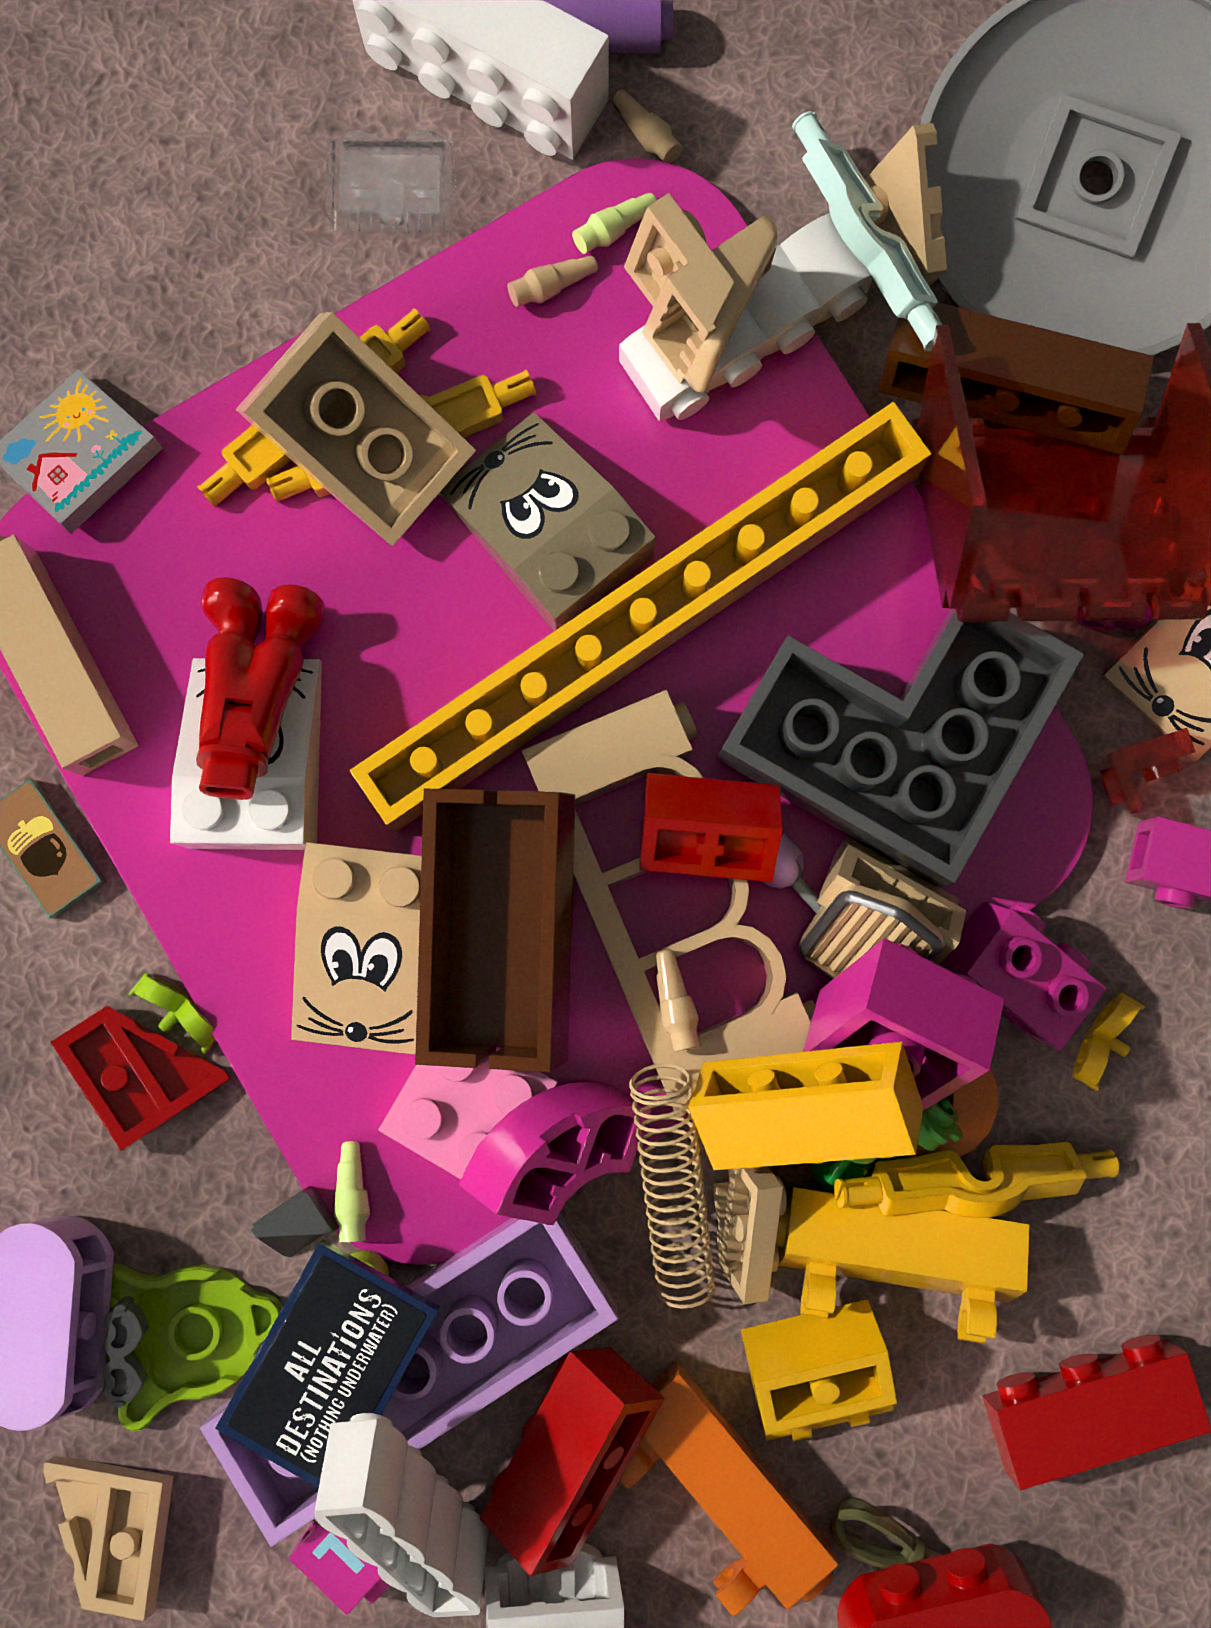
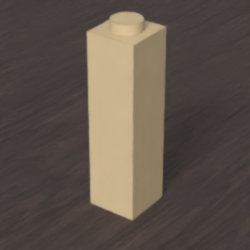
(56, 666)

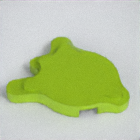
(198, 1334)

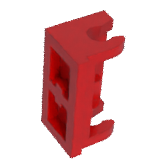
(710, 827)

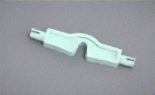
(853, 212)

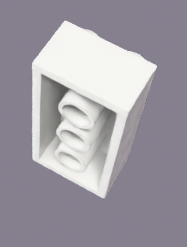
(503, 57)

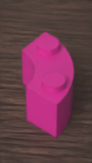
(552, 1149)

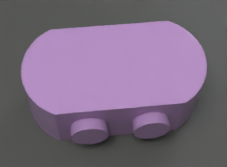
(52, 1319)

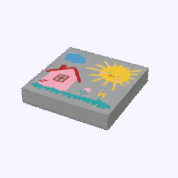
(75, 451)

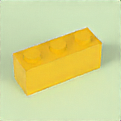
(808, 1107)

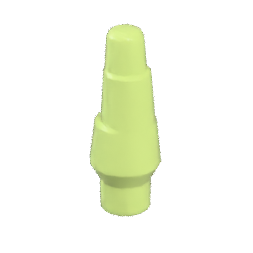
(610, 223)
(351, 1200)

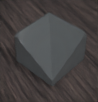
(295, 1223)

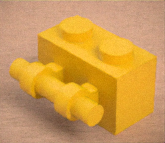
(819, 1371)

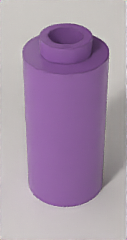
(631, 24)

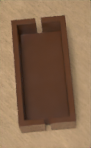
(495, 929)

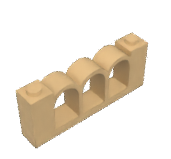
(606, 756)

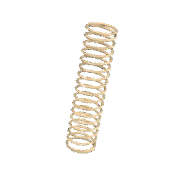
(705, 1236)

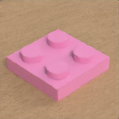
(452, 1109)

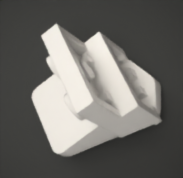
(567, 1597)

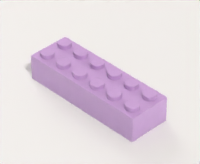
(503, 1316)

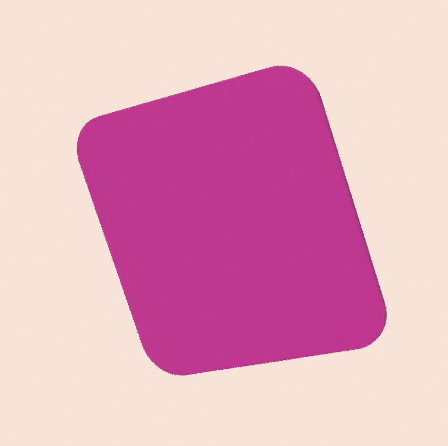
(440, 615)

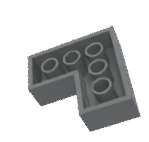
(914, 769)

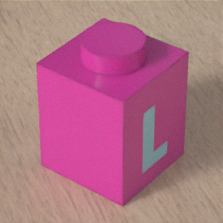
(336, 1569)

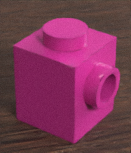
(1172, 861)

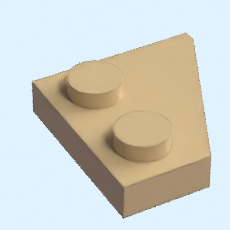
(907, 202)
(747, 1229)
(113, 1533)

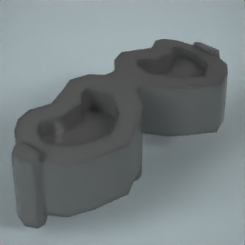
(123, 1371)

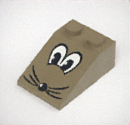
(549, 521)

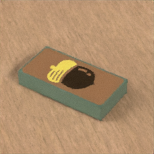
(45, 850)

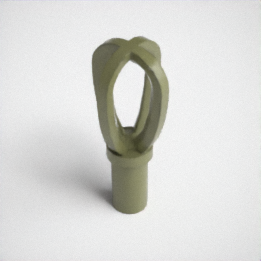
(872, 1554)

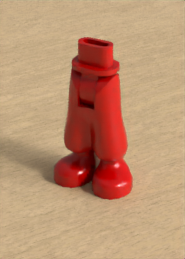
(248, 682)

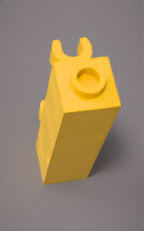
(919, 1250)

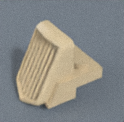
(695, 289)

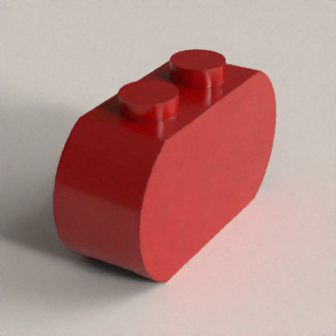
(953, 1590)

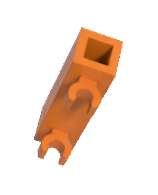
(739, 1496)

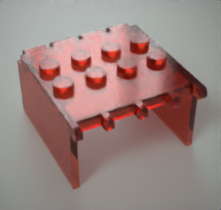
(1065, 522)

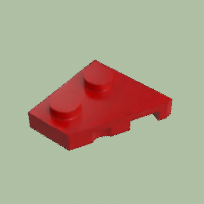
(133, 1074)

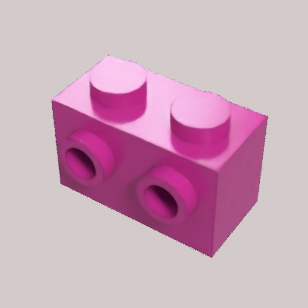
(1041, 983)

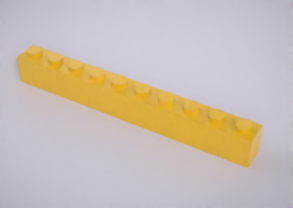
(643, 616)

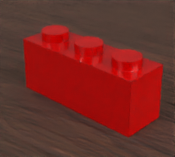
(1095, 1411)
(570, 1459)

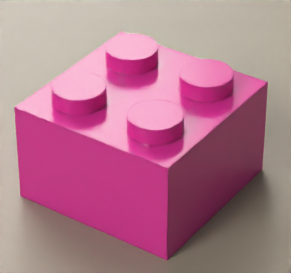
(898, 997)

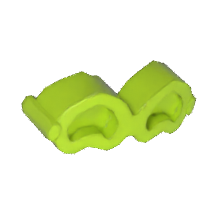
(180, 1008)

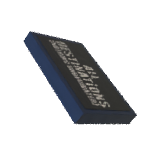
(326, 1359)

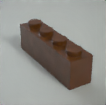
(1029, 377)

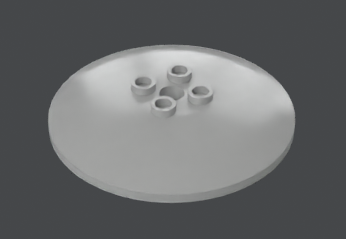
(1018, 121)

